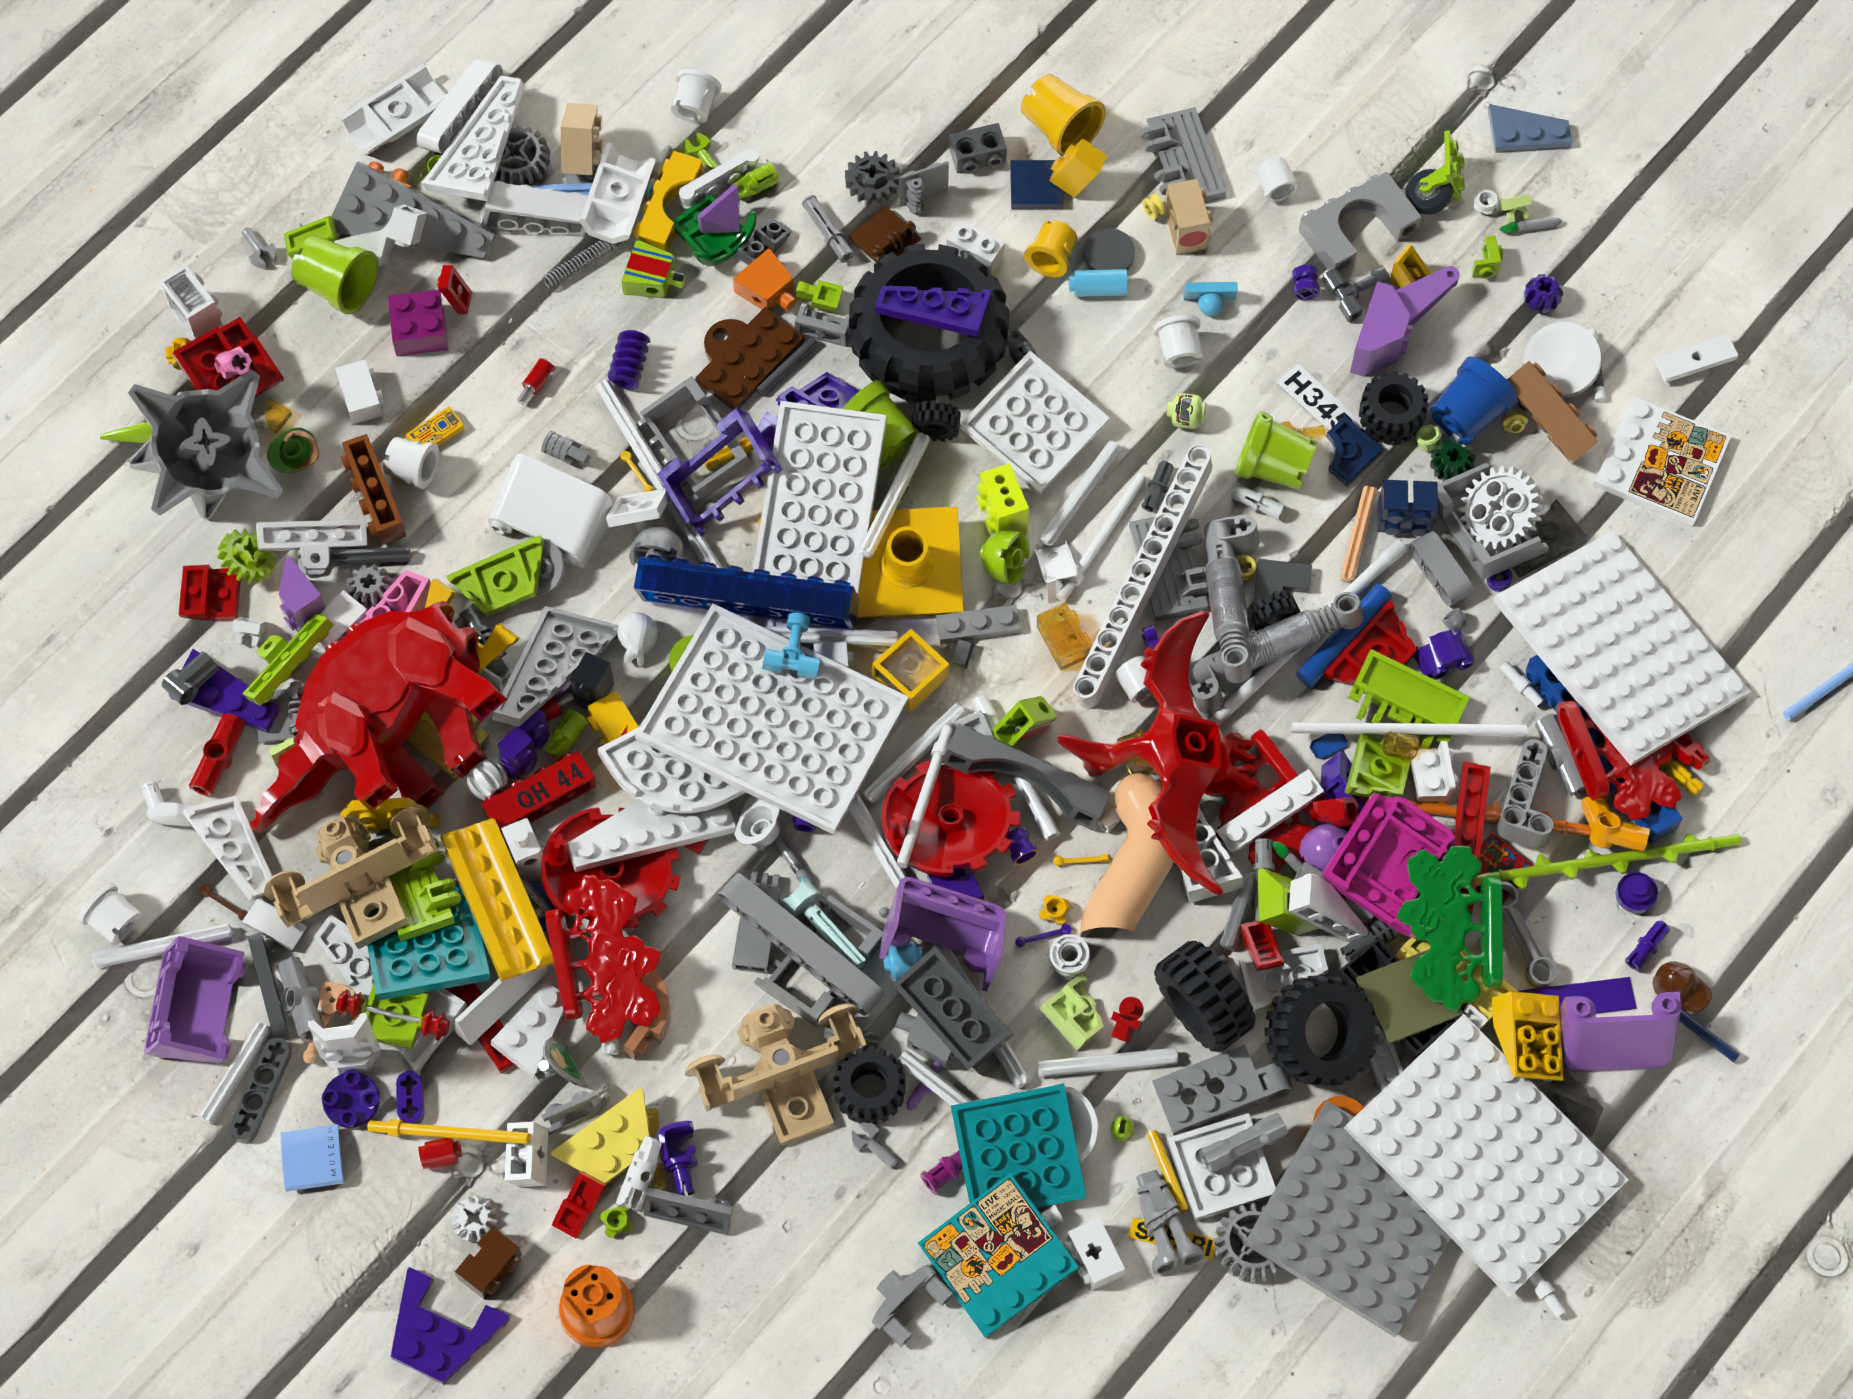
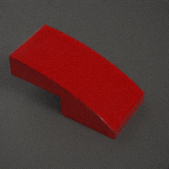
(579, 1204)

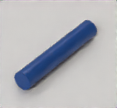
(1340, 639)

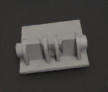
(923, 183)
(284, 724)

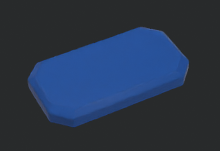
(1328, 745)

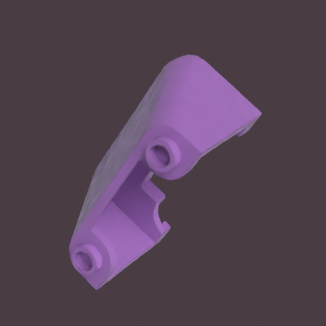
(193, 1001)
(1618, 1041)

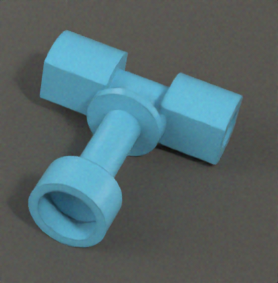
(792, 656)

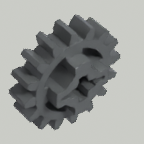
(872, 177)

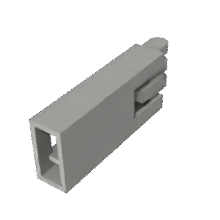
(752, 948)

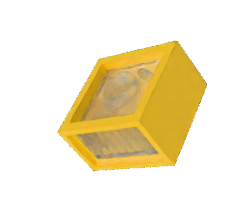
(911, 668)

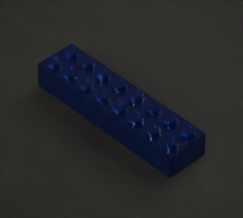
(746, 592)

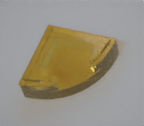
(276, 415)

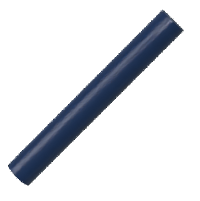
(1708, 1036)

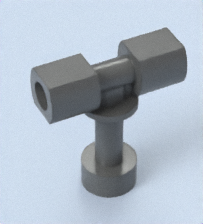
(1349, 292)

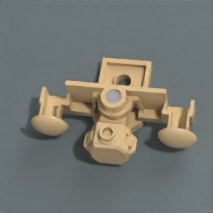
(356, 876)
(782, 1071)

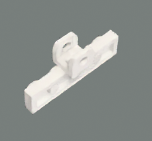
(311, 540)

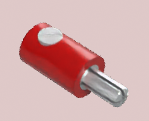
(536, 379)
(552, 707)

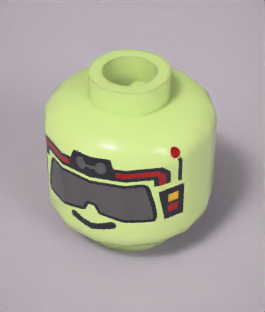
(1186, 410)

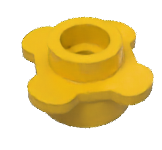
(1054, 902)

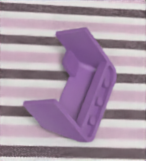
(948, 921)

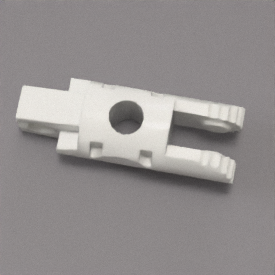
(640, 1174)

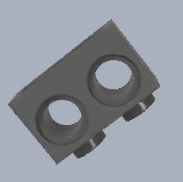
(976, 143)

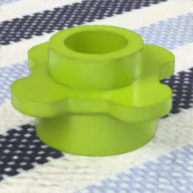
(616, 1213)

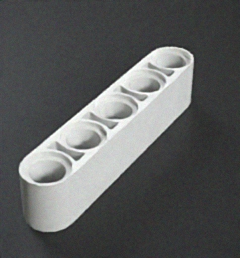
(458, 106)

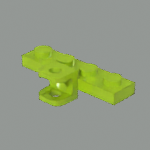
(285, 657)

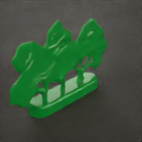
(1444, 920)

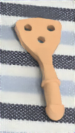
(328, 1011)

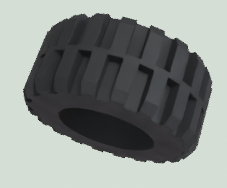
(1205, 996)
(1353, 1039)

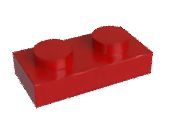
(454, 289)

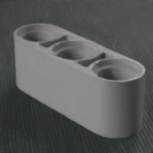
(1440, 568)

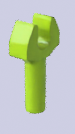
(701, 151)

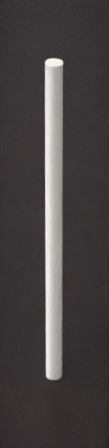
(1409, 728)

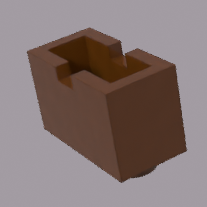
(490, 1264)

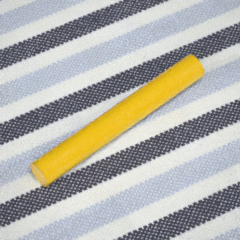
(1167, 1170)

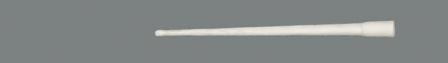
(1385, 560)

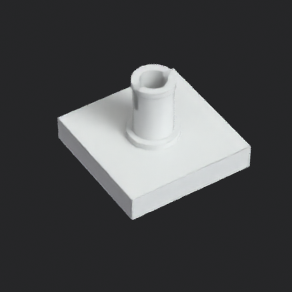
(638, 509)

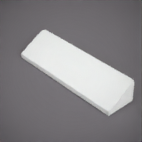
(494, 1004)

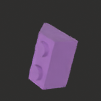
(298, 596)

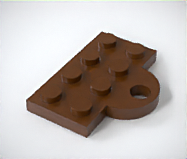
(746, 355)

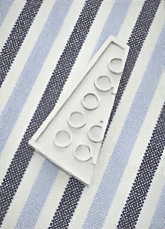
(475, 153)

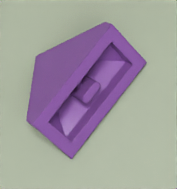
(722, 214)

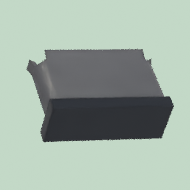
(963, 653)

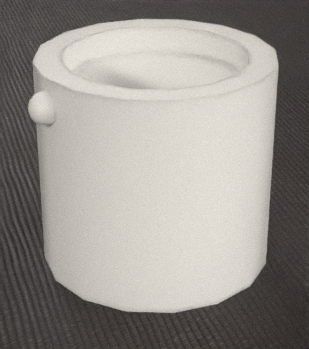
(1276, 179)
(1131, 679)

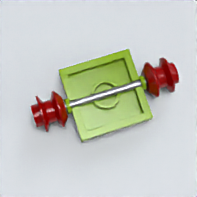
(395, 1019)

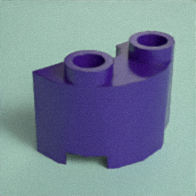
(1442, 653)

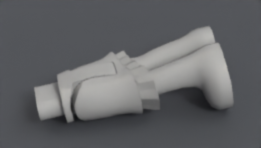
(1159, 1211)

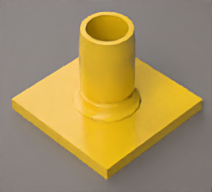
(914, 566)

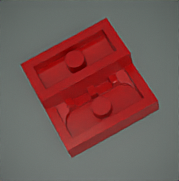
(209, 594)

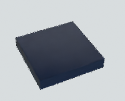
(1032, 186)

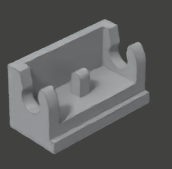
(822, 326)

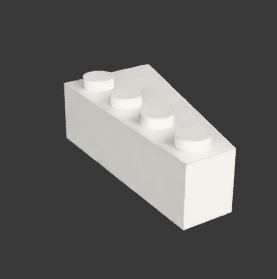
(532, 210)
(1216, 861)

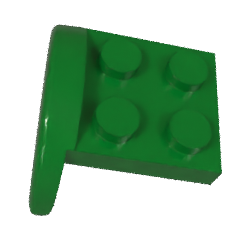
(711, 248)

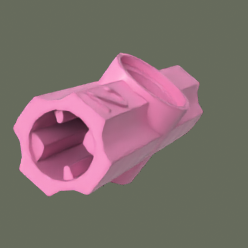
(232, 362)

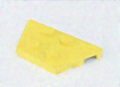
(610, 1141)

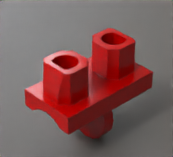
(1130, 1011)

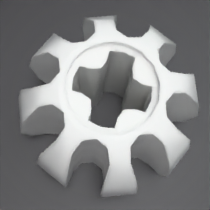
(487, 778)

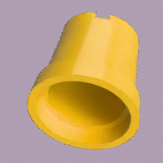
(1062, 113)

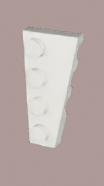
(232, 842)

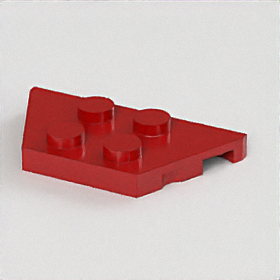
(1382, 634)

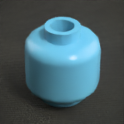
(902, 959)

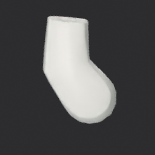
(161, 811)

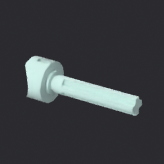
(804, 903)

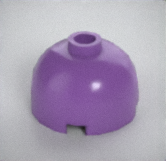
(1321, 844)

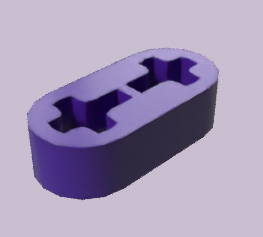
(416, 1098)

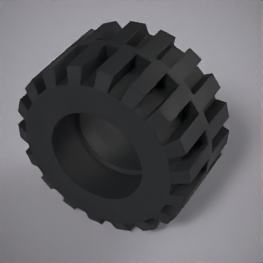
(1396, 389)
(869, 1063)

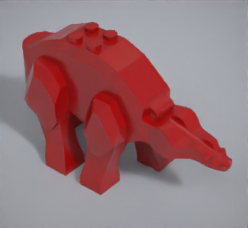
(369, 700)

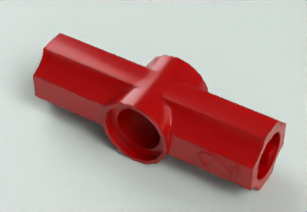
(223, 740)

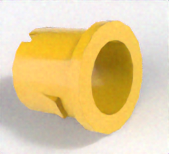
(1051, 249)

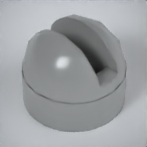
(1455, 620)

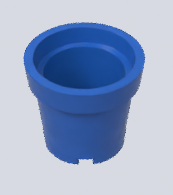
(1473, 400)

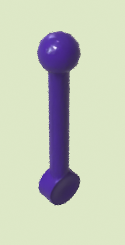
(1065, 929)

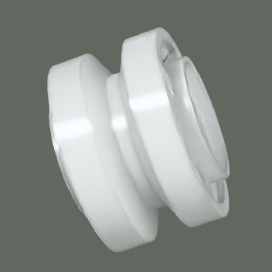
(1066, 943)

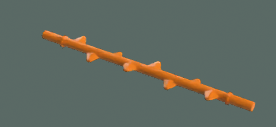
(1493, 815)

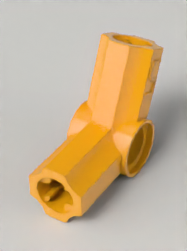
(1610, 830)

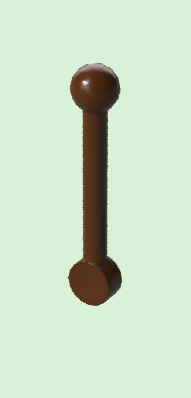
(206, 891)

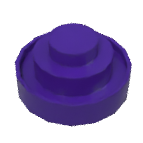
(1636, 892)

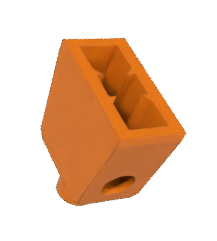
(766, 283)

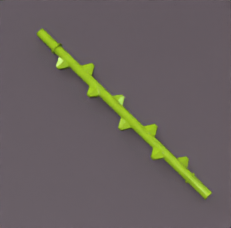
(1617, 860)

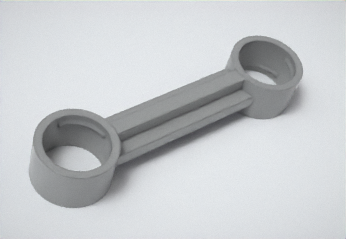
(1525, 940)

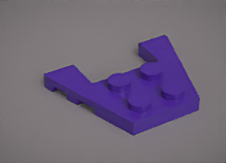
(433, 1343)

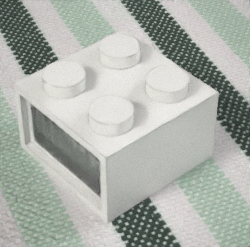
(191, 302)

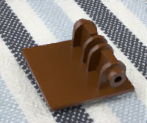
(884, 235)

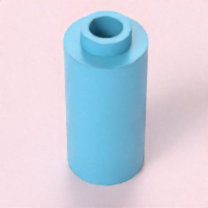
(1098, 283)

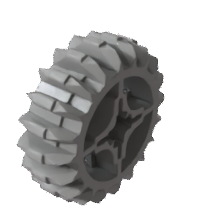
(515, 165)
(1239, 1262)

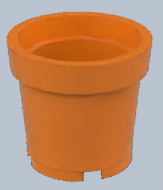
(609, 1319)

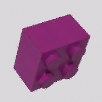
(418, 322)

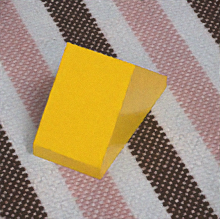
(1408, 268)

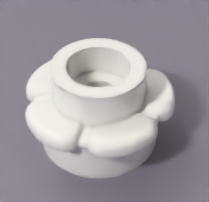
(1488, 197)

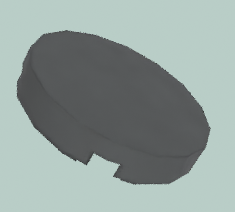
(1109, 250)

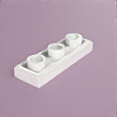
(1708, 353)

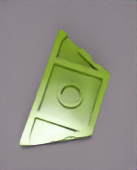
(502, 578)
(1375, 771)

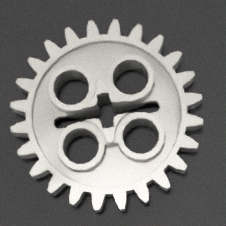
(1518, 519)

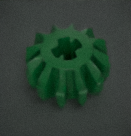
(1444, 453)

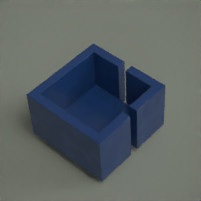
(1399, 515)

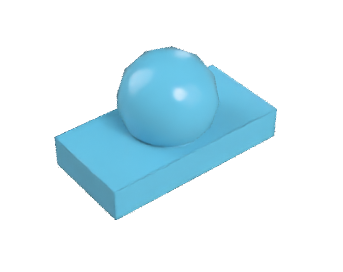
(1210, 295)

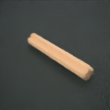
(1358, 534)

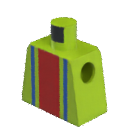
(650, 272)
(1031, 716)

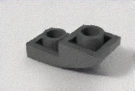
(768, 235)

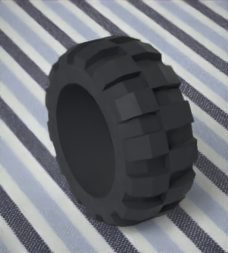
(927, 372)

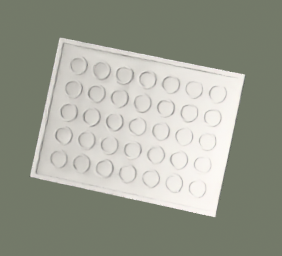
(1621, 647)
(769, 731)
(1486, 1155)

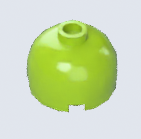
(1004, 556)

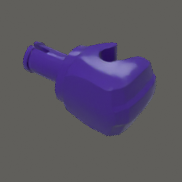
(675, 1161)

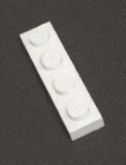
(1270, 812)

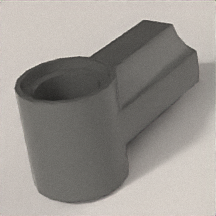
(184, 683)

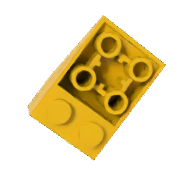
(1529, 1034)

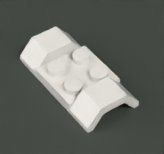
(393, 110)
(615, 196)
(347, 1046)

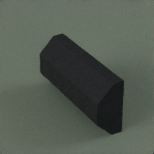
(1378, 956)

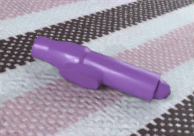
(921, 1090)

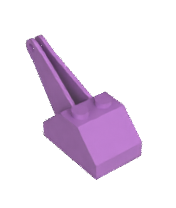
(1393, 316)

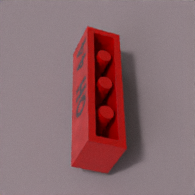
(542, 792)

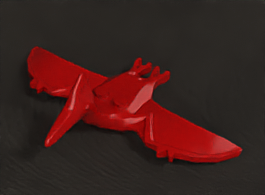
(1178, 747)

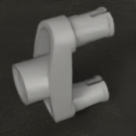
(897, 1294)

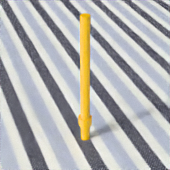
(398, 1128)

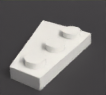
(528, 1030)

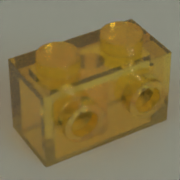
(1064, 636)

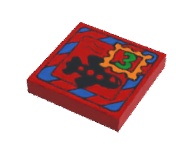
(1498, 855)

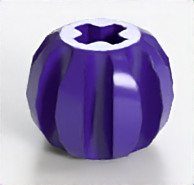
(1543, 293)

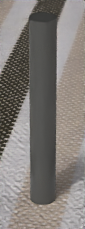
(788, 365)

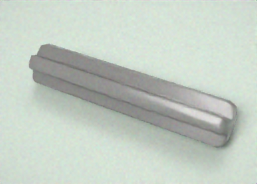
(1239, 912)

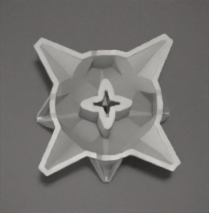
(202, 445)

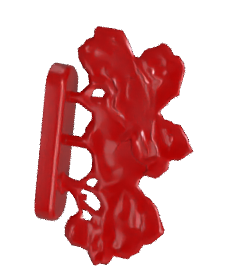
(1642, 780)
(1243, 798)
(613, 963)

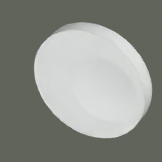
(1566, 355)

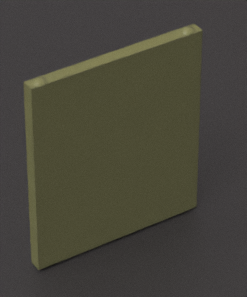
(1401, 1004)

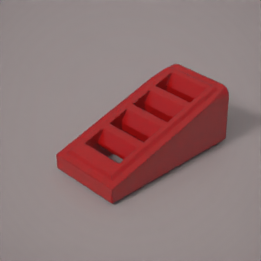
(1256, 930)

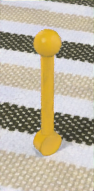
(626, 458)
(1059, 861)

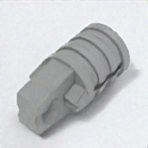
(564, 449)

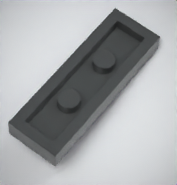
(689, 1211)

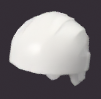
(638, 635)

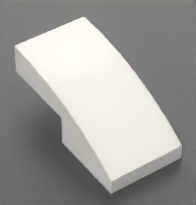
(265, 919)

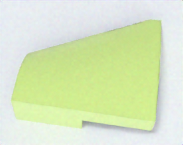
(1074, 1012)

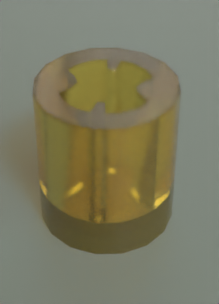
(1400, 745)

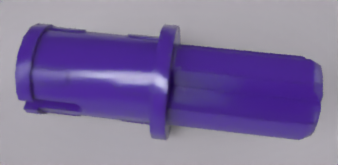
(1647, 945)

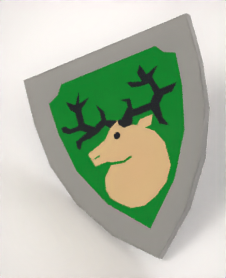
(559, 1060)

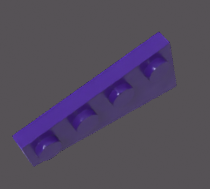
(941, 309)
(224, 695)

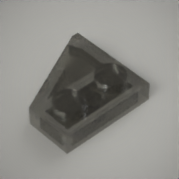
(1575, 1103)

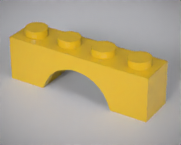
(655, 226)

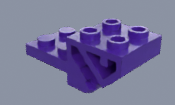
(823, 391)

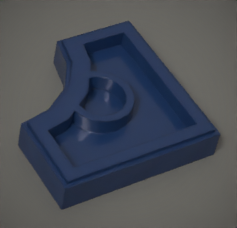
(1352, 451)

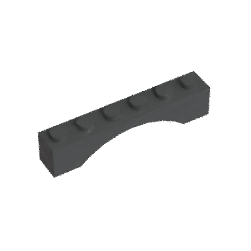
(1076, 797)

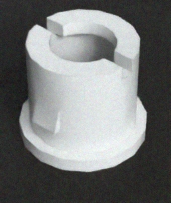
(694, 95)
(1179, 340)
(412, 461)
(110, 914)

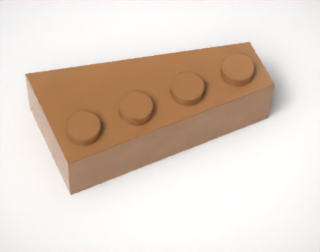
(1551, 412)

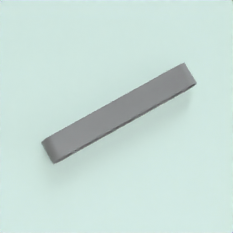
(801, 944)

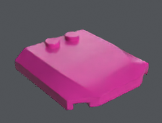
(1375, 853)

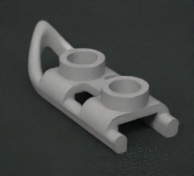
(581, 1103)

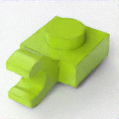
(823, 296)

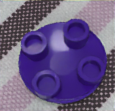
(351, 1099)

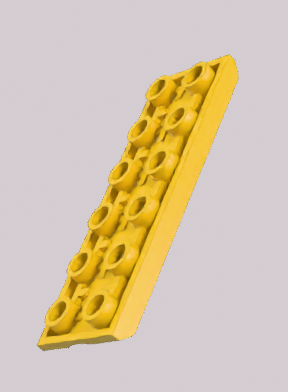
(497, 899)

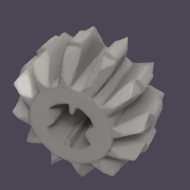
(369, 585)

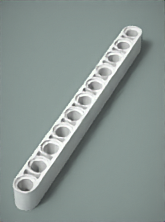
(1143, 586)

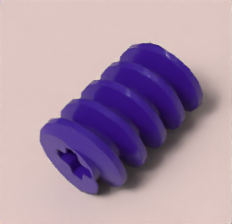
(628, 359)

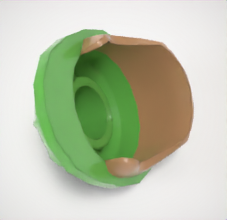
(293, 450)

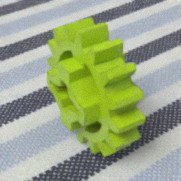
(244, 557)

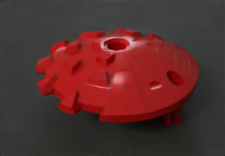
(971, 800)
(644, 875)

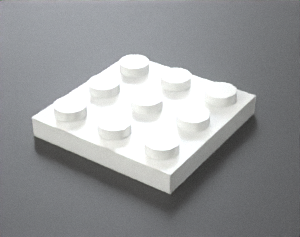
(1238, 1184)

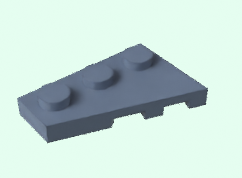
(1526, 131)

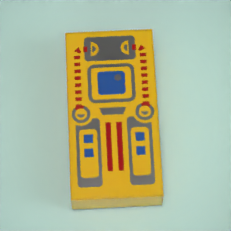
(438, 428)

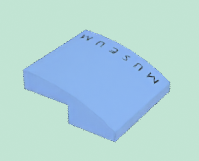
(311, 1157)

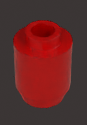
(440, 1153)

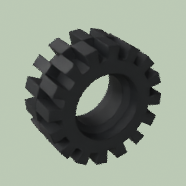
(937, 420)
(1272, 609)

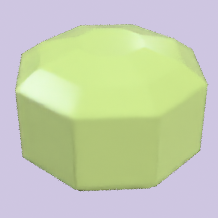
(1428, 437)

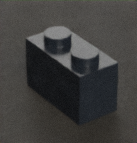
(591, 680)

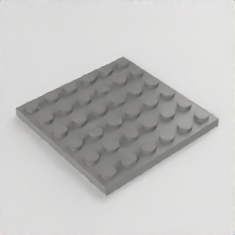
(1349, 1227)

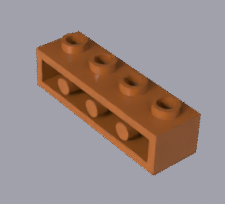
(374, 490)

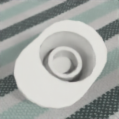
(758, 823)

